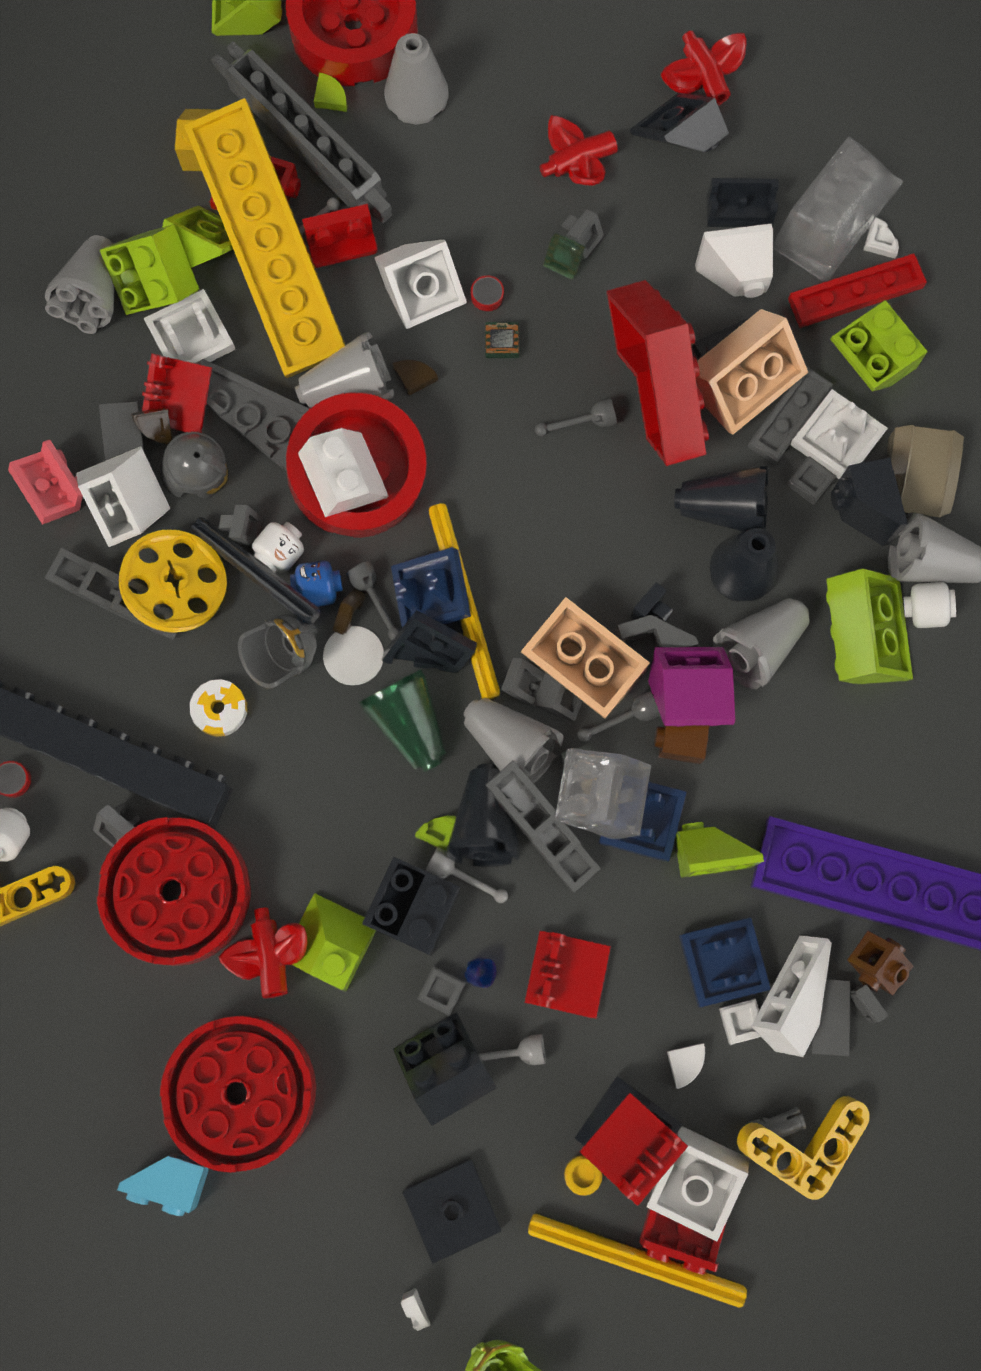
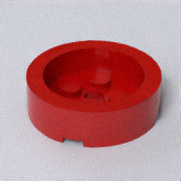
(347, 54)
(394, 449)
(211, 898)
(277, 1100)

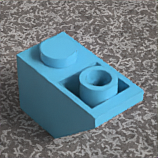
(171, 1182)

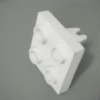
(190, 330)
(838, 434)

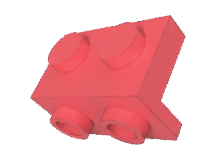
(47, 483)

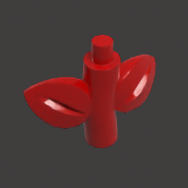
(706, 65)
(576, 153)
(266, 953)

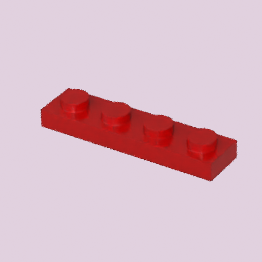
(857, 290)

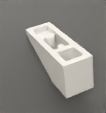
(796, 998)

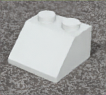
(341, 471)
(701, 1185)

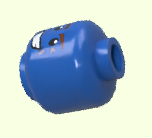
(317, 582)

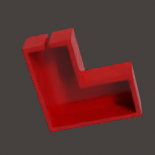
(658, 351)

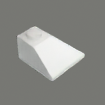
(738, 259)
(421, 280)

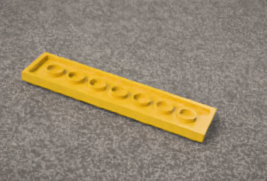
(265, 237)

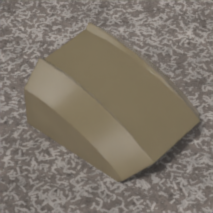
(926, 468)

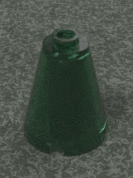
(408, 720)

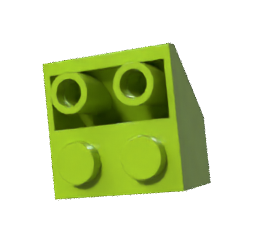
(150, 270)
(880, 347)

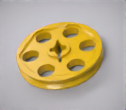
(163, 592)

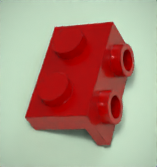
(669, 1238)

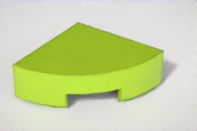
(329, 94)
(437, 831)

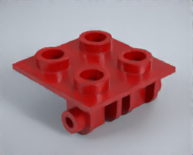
(180, 389)
(567, 974)
(633, 1149)

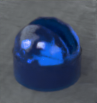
(488, 974)

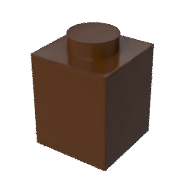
(682, 742)

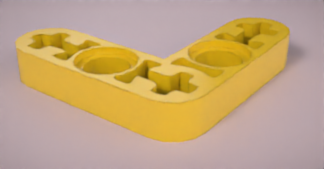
(10, 911)
(805, 1163)

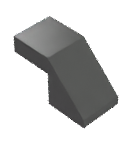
(662, 633)
(540, 690)

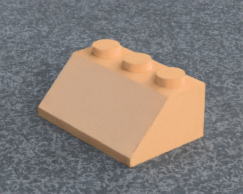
(750, 369)
(585, 658)

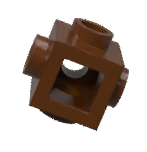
(880, 963)

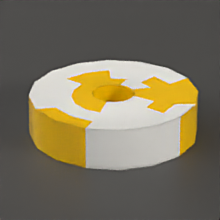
(218, 692)

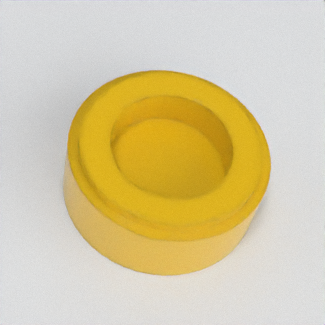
(582, 1176)

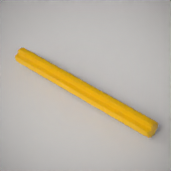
(471, 626)
(636, 1260)

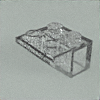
(603, 793)

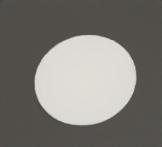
(353, 656)

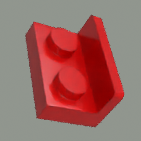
(340, 235)

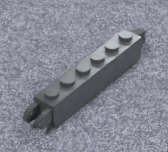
(304, 131)

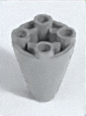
(83, 288)

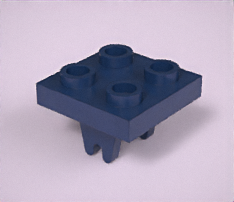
(432, 586)
(658, 827)
(724, 962)

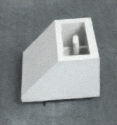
(123, 495)

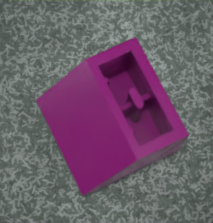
(693, 686)

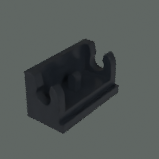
(741, 202)

